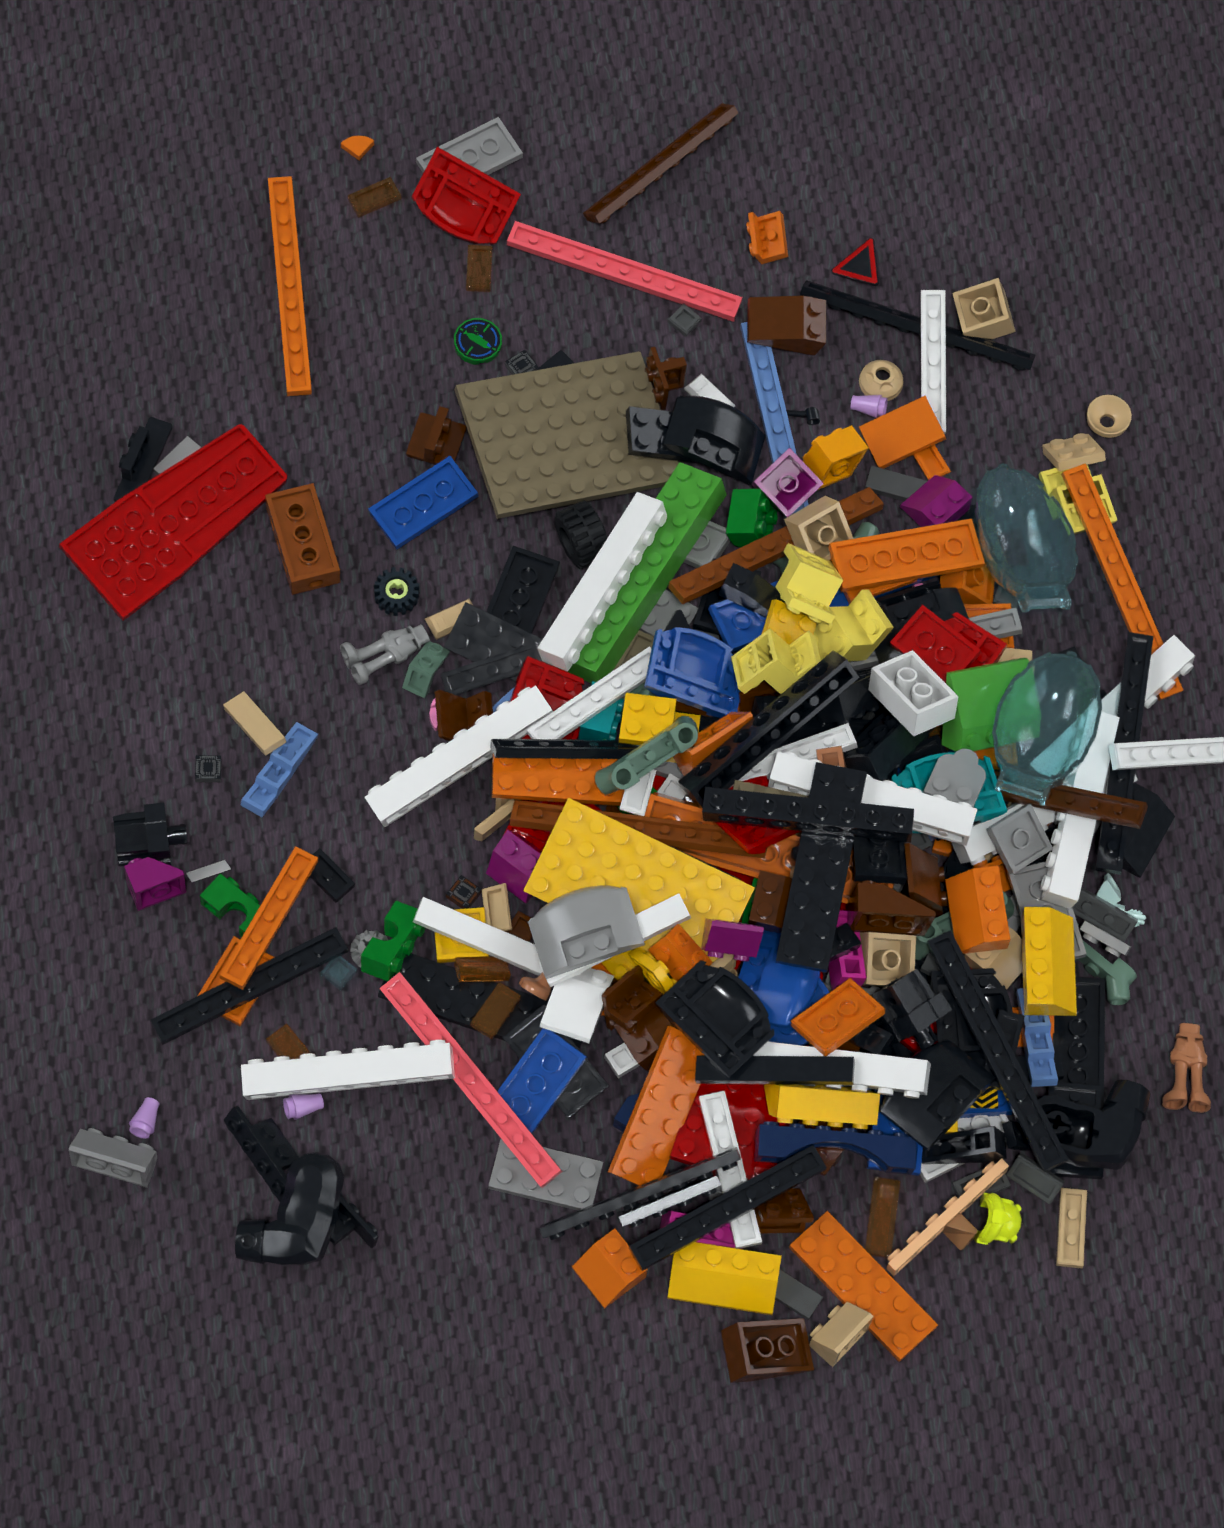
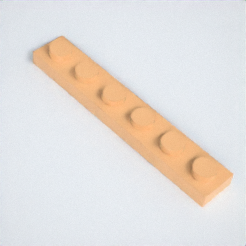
(937, 1223)

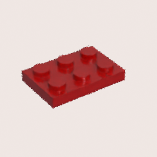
(935, 643)

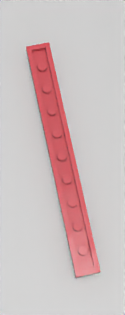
(624, 271)
(473, 1082)

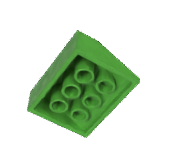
(978, 695)

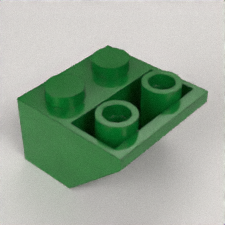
(749, 516)

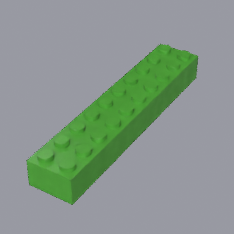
(690, 503)

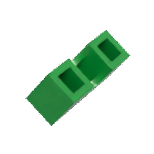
(224, 896)
(386, 957)

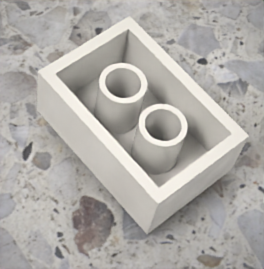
(913, 693)

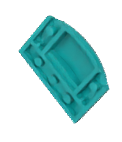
(989, 803)

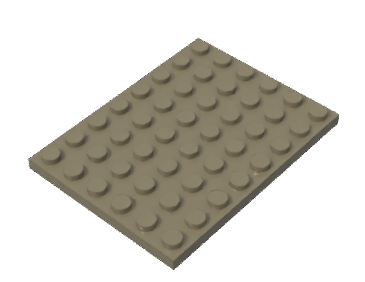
(560, 434)

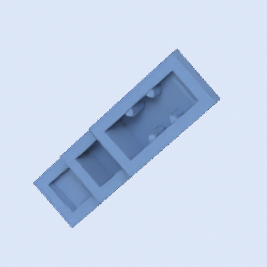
(279, 769)
(1037, 1047)

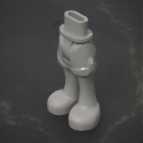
(397, 647)

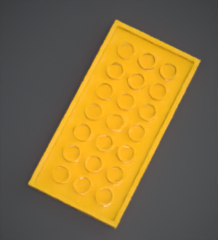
(598, 851)

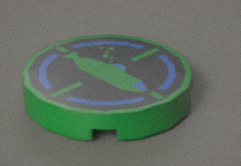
(477, 341)

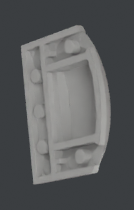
(584, 928)

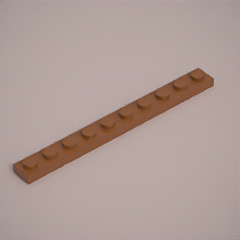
(762, 551)
(670, 832)

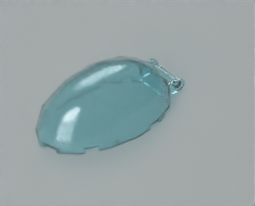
(1025, 539)
(1045, 725)

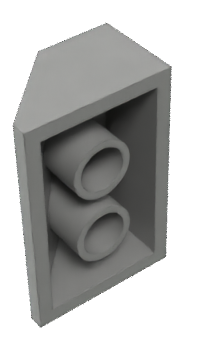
(113, 1157)

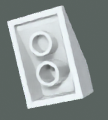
(577, 1004)

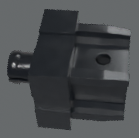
(146, 835)
(911, 1009)

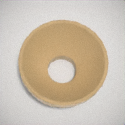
(873, 386)
(1111, 407)

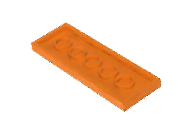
(907, 555)
(551, 780)
(658, 1111)
(863, 1282)

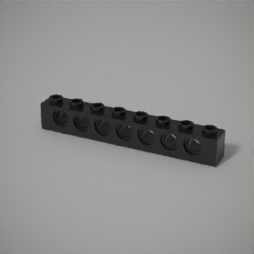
(770, 727)
(808, 814)

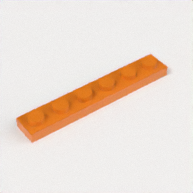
(269, 918)

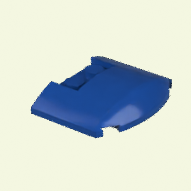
(693, 671)
(780, 987)

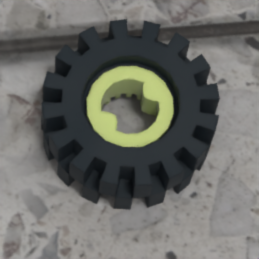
(395, 602)

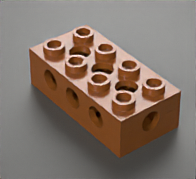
(301, 537)

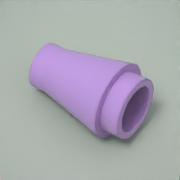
(870, 405)
(302, 1104)
(145, 1118)

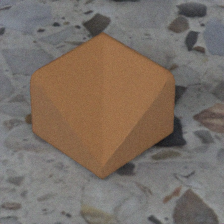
(960, 1231)

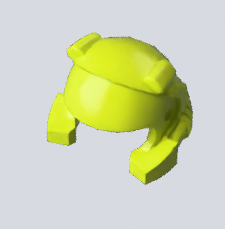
(1002, 1222)

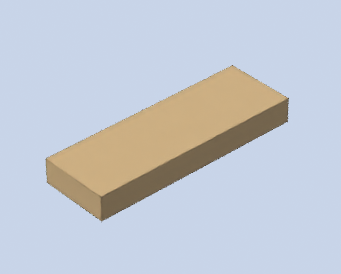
(254, 723)
(1071, 1228)

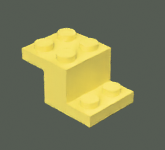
(1055, 486)
(809, 584)
(855, 629)
(774, 661)

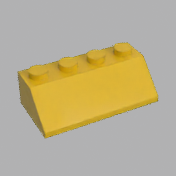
(1048, 962)
(822, 1104)
(725, 1277)

